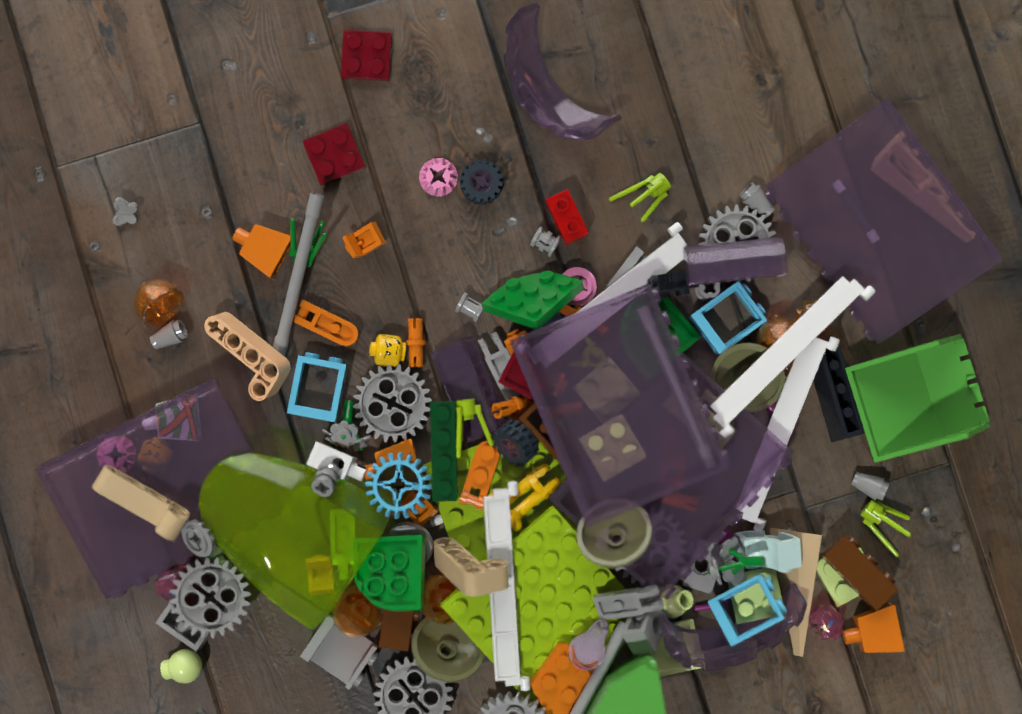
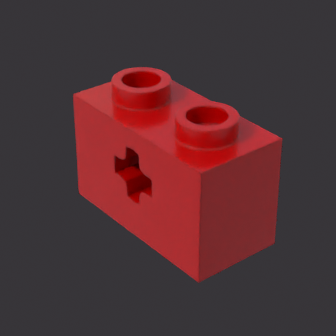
(566, 217)

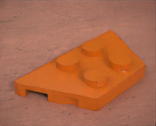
(559, 681)

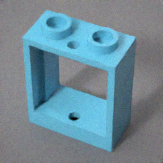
(708, 332)
(313, 359)
(725, 621)

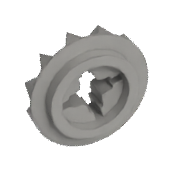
(200, 545)

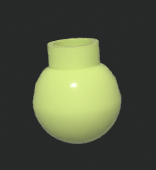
(678, 602)
(182, 666)

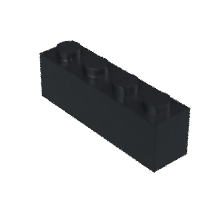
(837, 397)

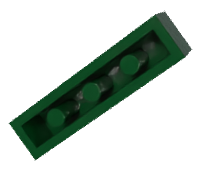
(444, 451)

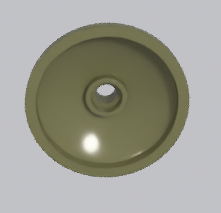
(732, 365)
(598, 540)
(433, 638)

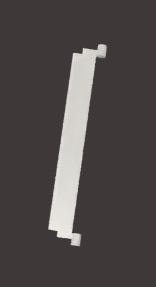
(656, 263)
(785, 350)
(789, 408)
(503, 602)

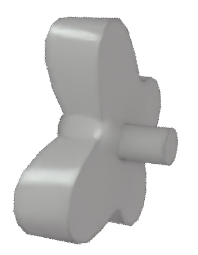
(125, 212)

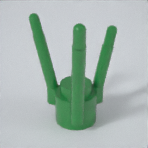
(315, 247)

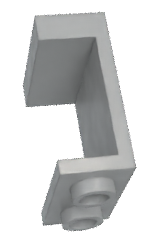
(339, 653)

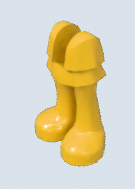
(534, 498)

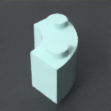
(780, 551)

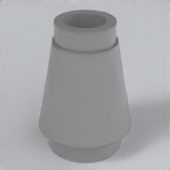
(755, 198)
(170, 334)
(870, 485)

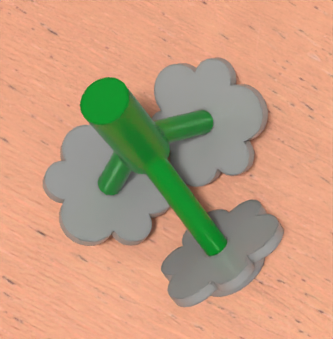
(346, 433)
(732, 570)

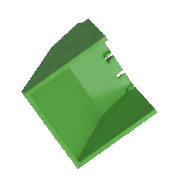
(918, 398)
(630, 689)

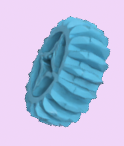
(398, 501)

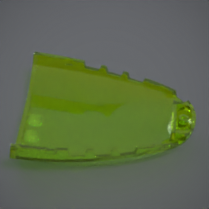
(287, 536)

